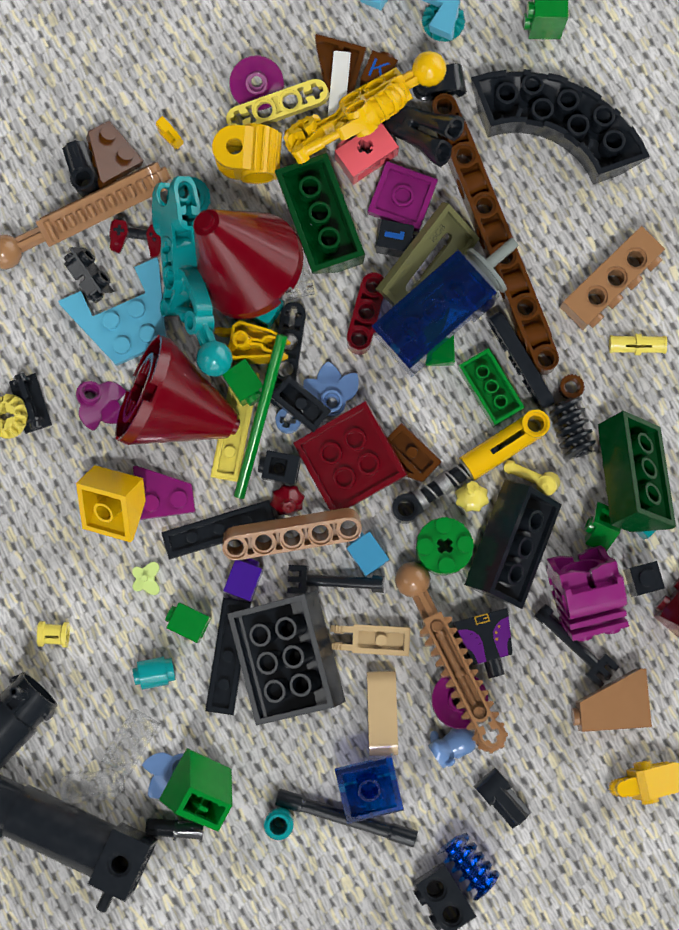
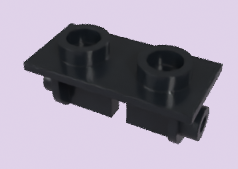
(81, 263)
(30, 392)

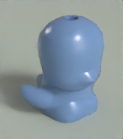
(453, 745)

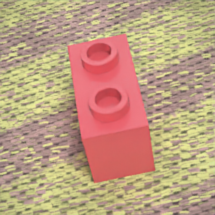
(359, 165)

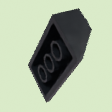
(513, 543)

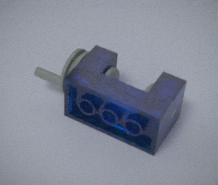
(441, 306)

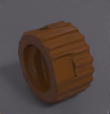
(580, 386)

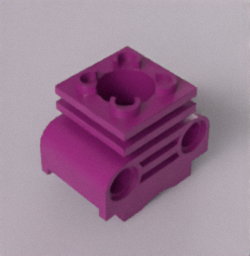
(588, 593)

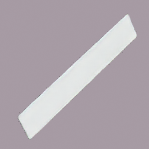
(338, 86)

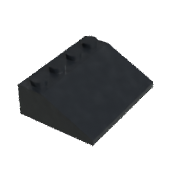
(286, 658)

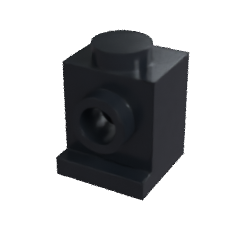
(290, 462)

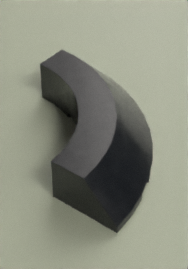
(563, 114)

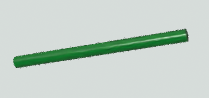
(260, 416)

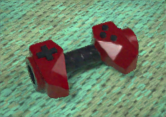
(121, 231)

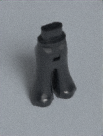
(408, 120)

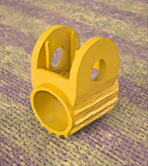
(258, 152)

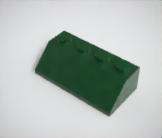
(320, 215)
(635, 474)

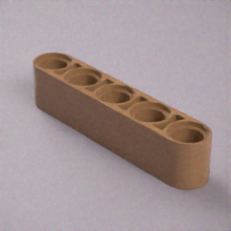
(302, 524)

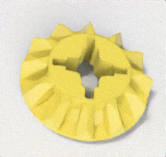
(14, 425)

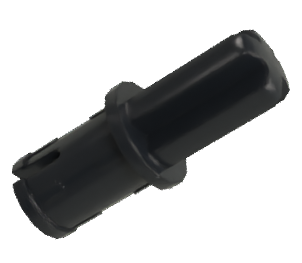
(173, 828)

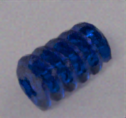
(470, 865)

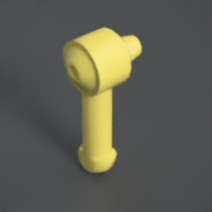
(545, 483)

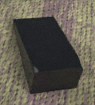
(300, 403)

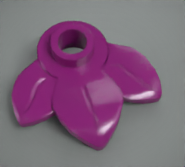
(103, 406)

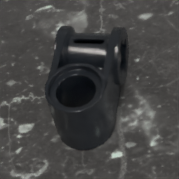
(452, 84)

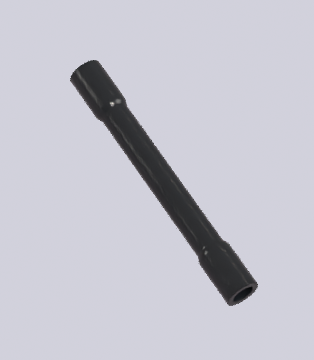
(300, 803)

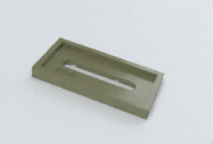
(441, 222)

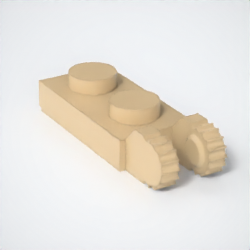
(374, 639)

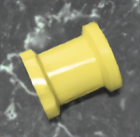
(53, 634)

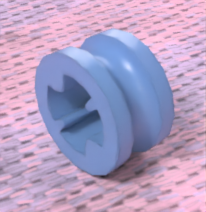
(293, 427)

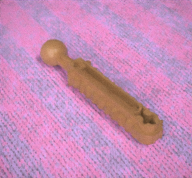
(84, 213)
(413, 581)

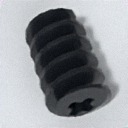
(572, 428)

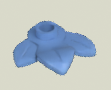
(332, 385)
(162, 767)

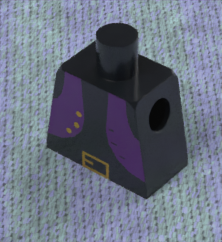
(487, 639)

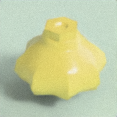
(471, 496)

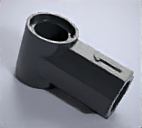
(80, 167)
(498, 792)

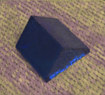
(369, 789)

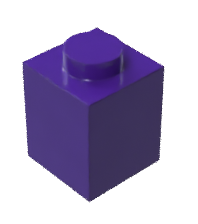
(244, 579)

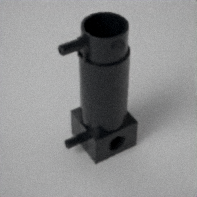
(75, 839)

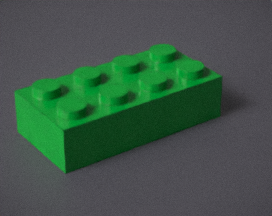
(490, 387)

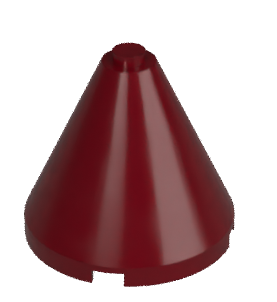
(246, 260)
(172, 401)

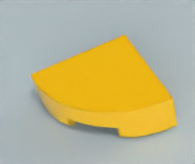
(169, 133)

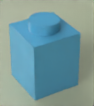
(367, 553)

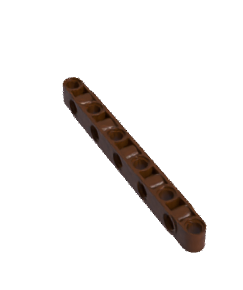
(493, 233)

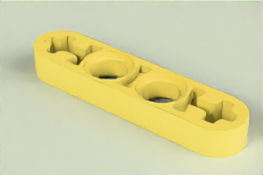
(276, 101)

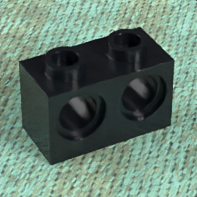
(448, 896)

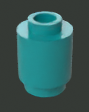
(154, 672)
(272, 830)

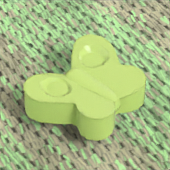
(146, 578)

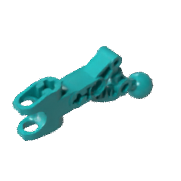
(180, 274)

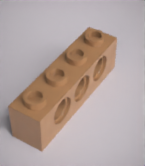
(638, 245)

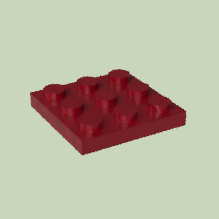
(350, 458)

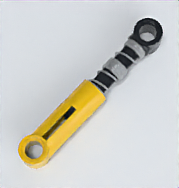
(473, 464)

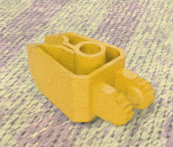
(250, 342)
(647, 781)

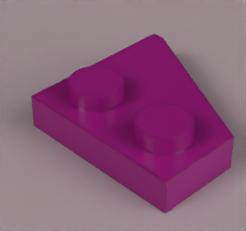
(164, 495)

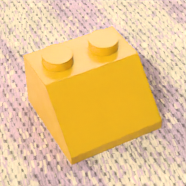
(110, 502)

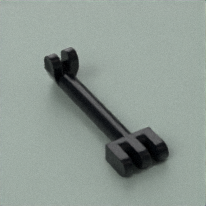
(375, 583)
(597, 665)

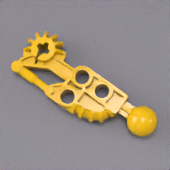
(364, 108)

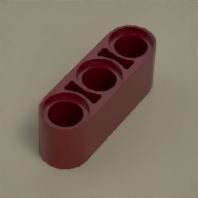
(360, 326)

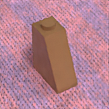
(616, 705)

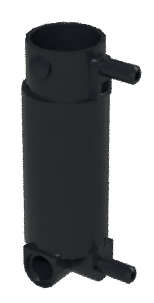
(22, 710)

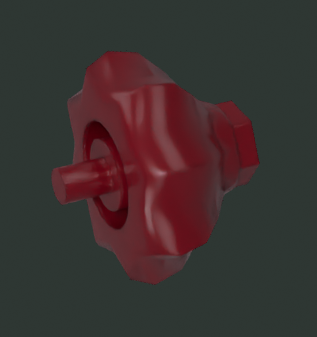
(287, 500)

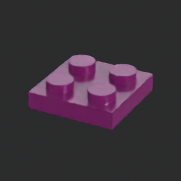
(402, 196)

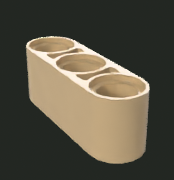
(382, 713)

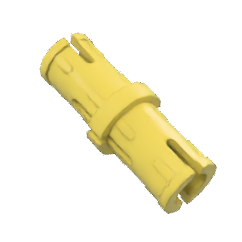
(638, 344)

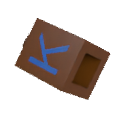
(377, 65)

